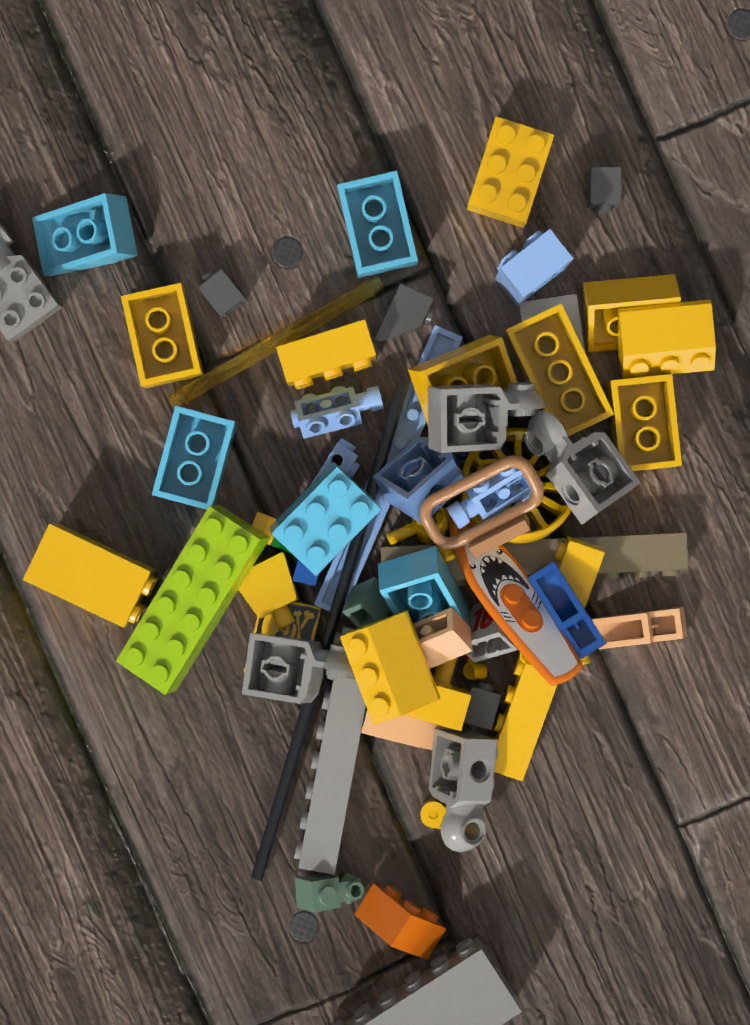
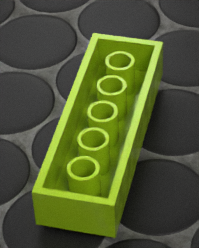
(192, 599)

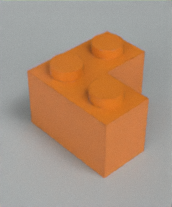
(400, 922)

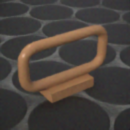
(496, 529)

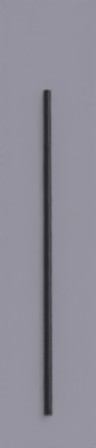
(327, 638)

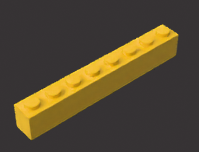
(531, 693)

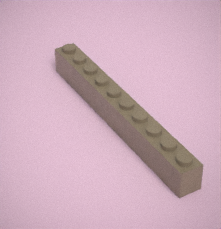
(622, 554)

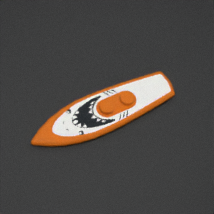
(517, 609)

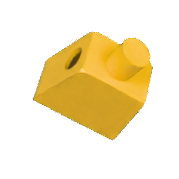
(271, 589)

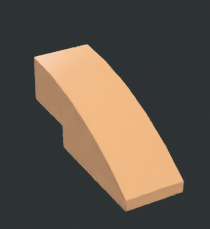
(642, 627)
(403, 730)

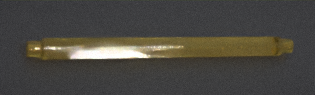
(280, 338)

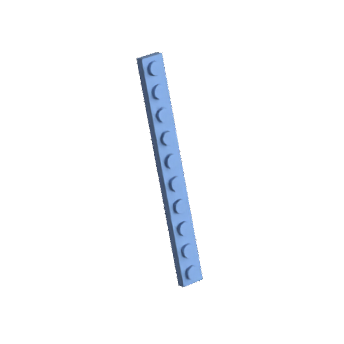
(408, 429)

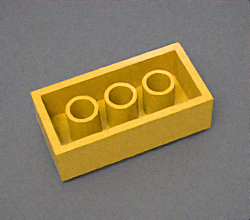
(559, 368)

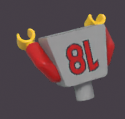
(487, 642)

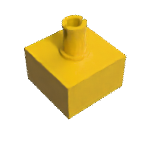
(453, 701)

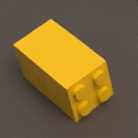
(91, 575)

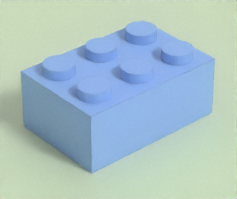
(532, 268)

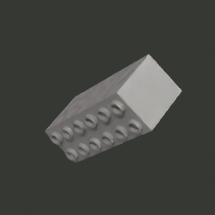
(453, 991)

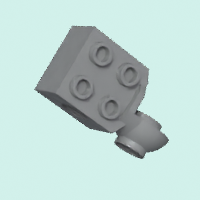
(23, 294)
(476, 414)
(584, 473)
(291, 667)
(463, 781)

